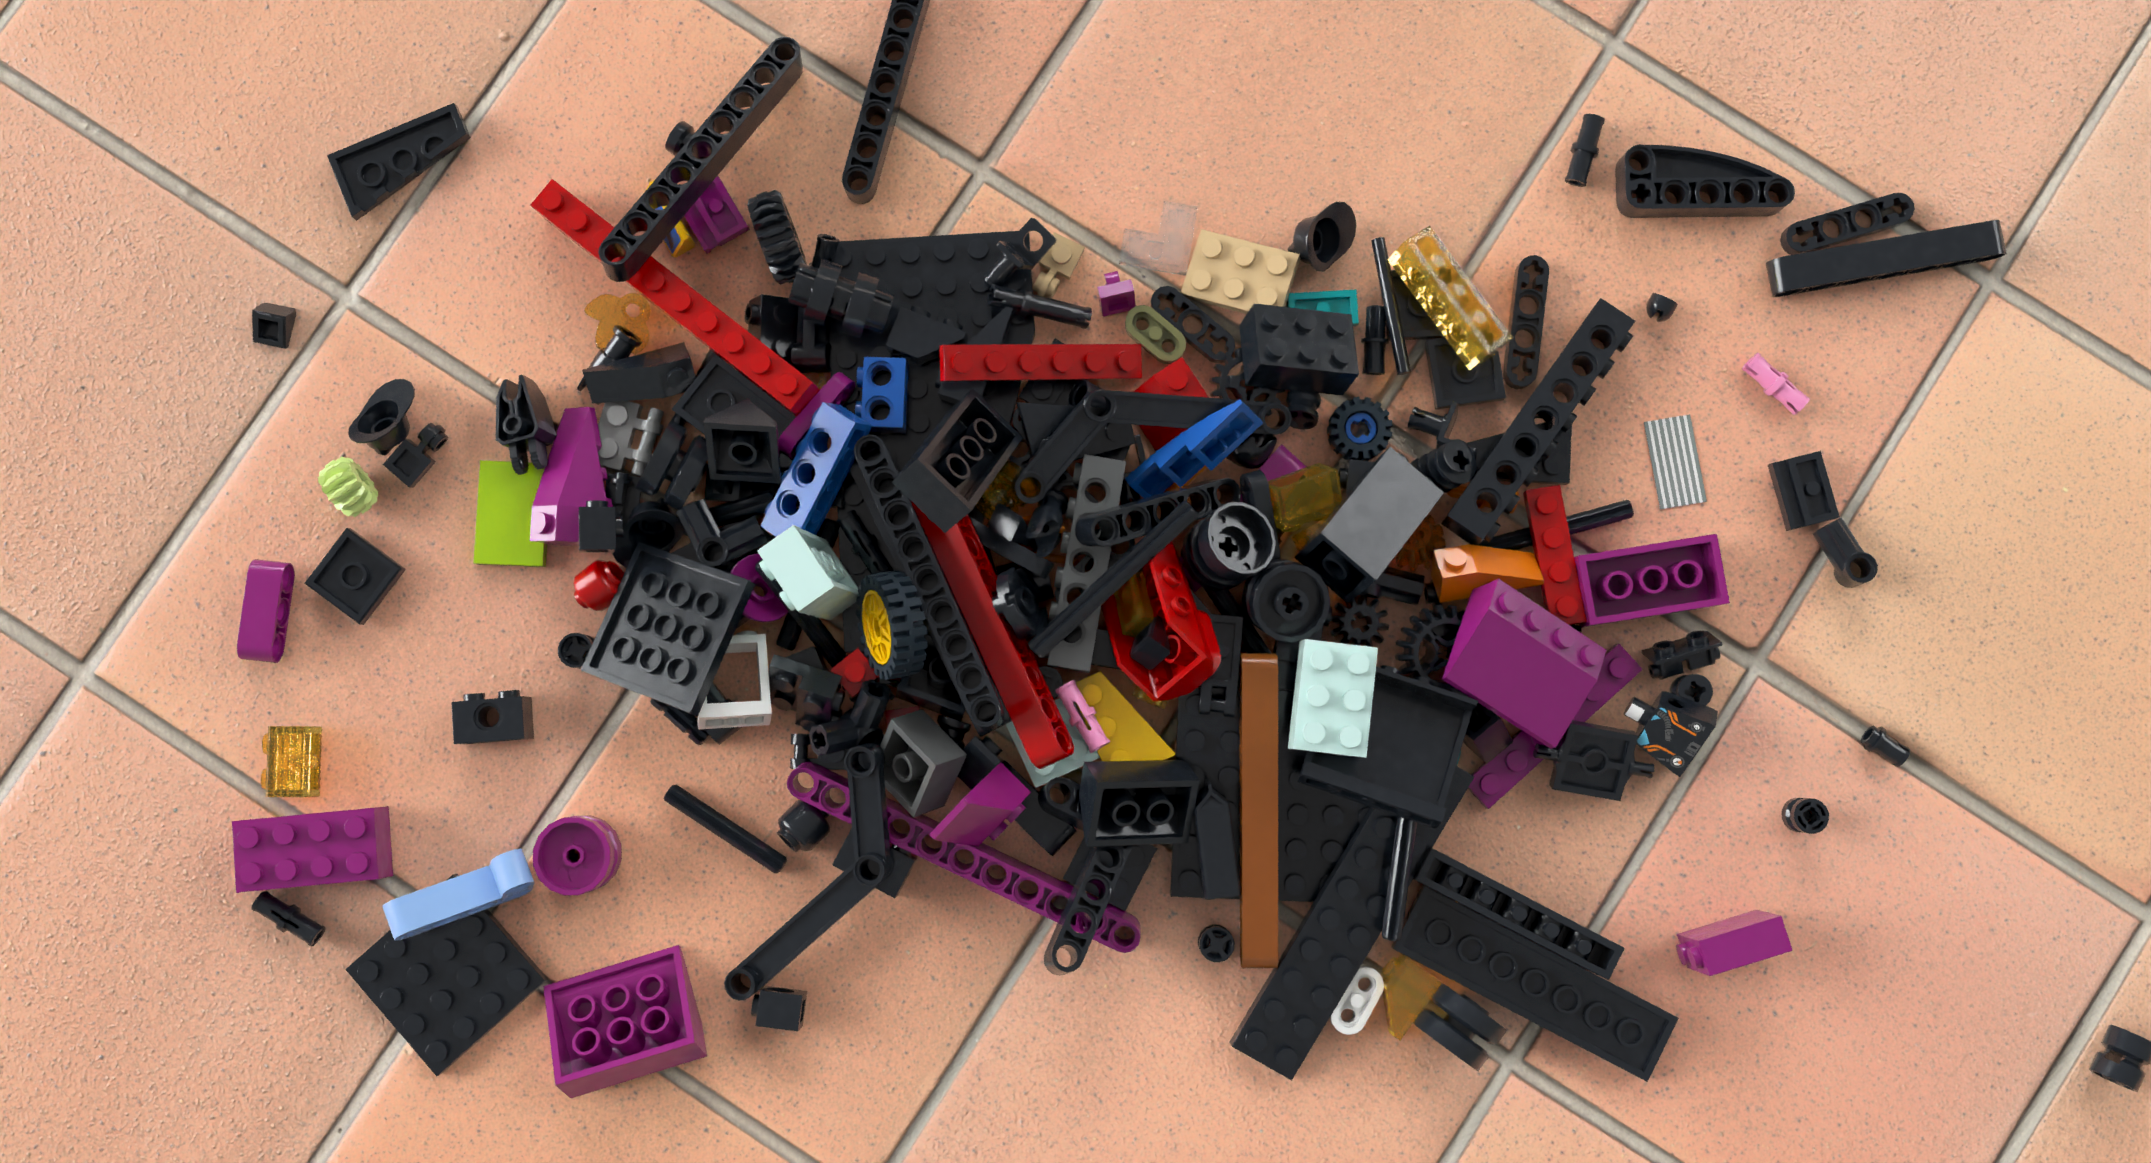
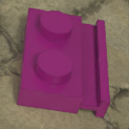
(715, 217)

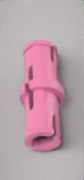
(1775, 383)
(1071, 694)

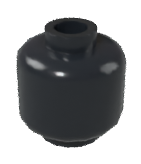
(803, 826)

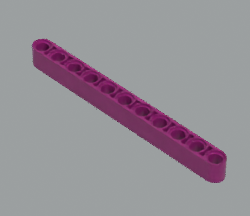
(975, 871)

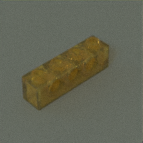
(1449, 298)

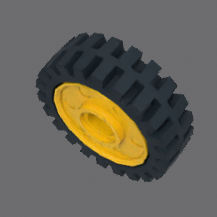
(891, 624)

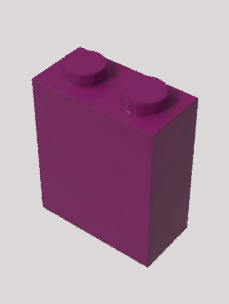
(1733, 942)

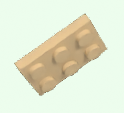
(1238, 273)

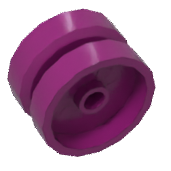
(556, 857)

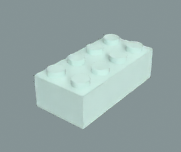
(808, 573)

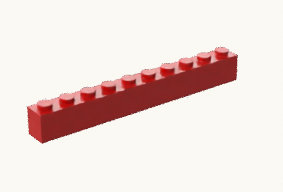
(682, 304)

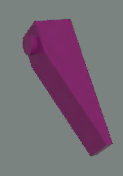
(569, 479)

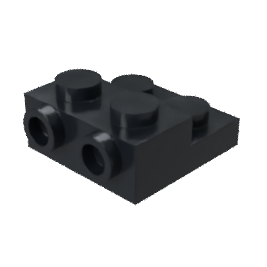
(806, 690)

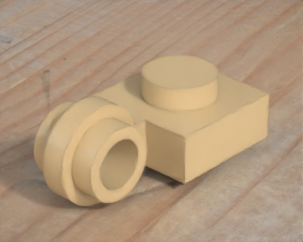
(1059, 260)

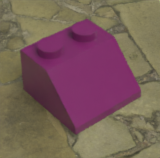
(984, 809)

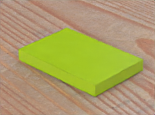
(505, 516)

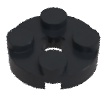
(1018, 602)

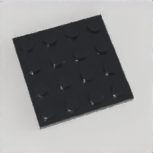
(668, 628)
(447, 984)

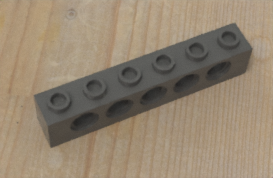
(1109, 476)

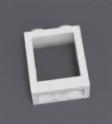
(748, 712)

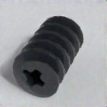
(1448, 465)

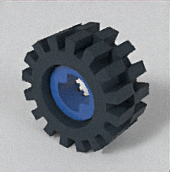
(1354, 412)

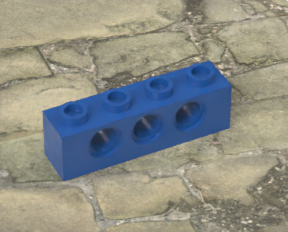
(830, 471)

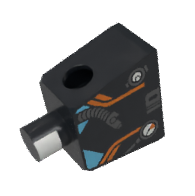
(1672, 728)

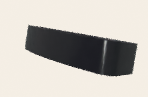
(1691, 170)

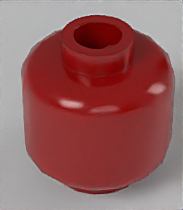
(597, 584)

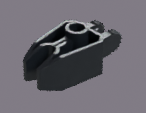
(524, 423)

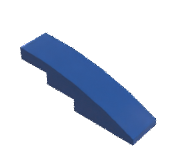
(1198, 446)

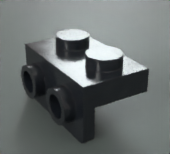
(773, 323)

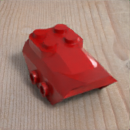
(1189, 631)

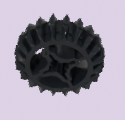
(776, 235)
(1422, 632)

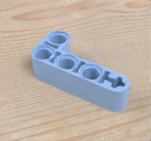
(461, 896)

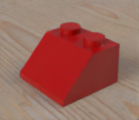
(1172, 380)

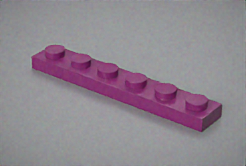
(1517, 760)

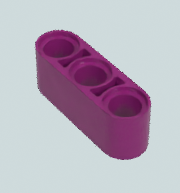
(265, 611)

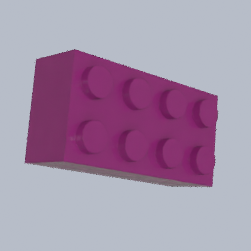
(1651, 580)
(312, 849)

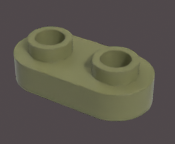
(1156, 334)

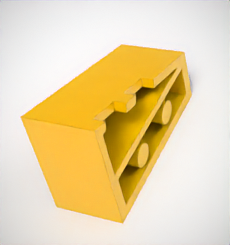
(1126, 729)

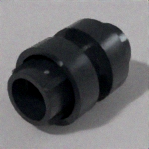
(831, 295)

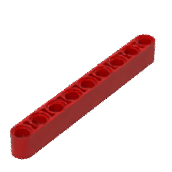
(1005, 655)

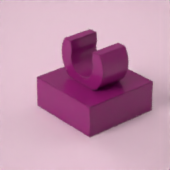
(1116, 295)

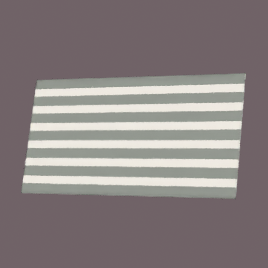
(1675, 461)

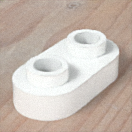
(1359, 1001)

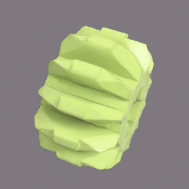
(348, 486)

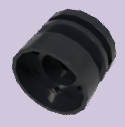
(1228, 546)

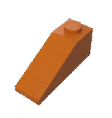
(1468, 566)

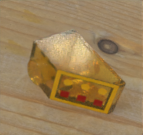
(1405, 993)

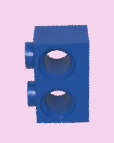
(892, 394)

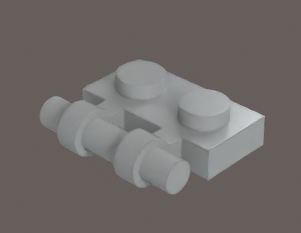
(617, 431)

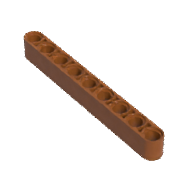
(1258, 809)

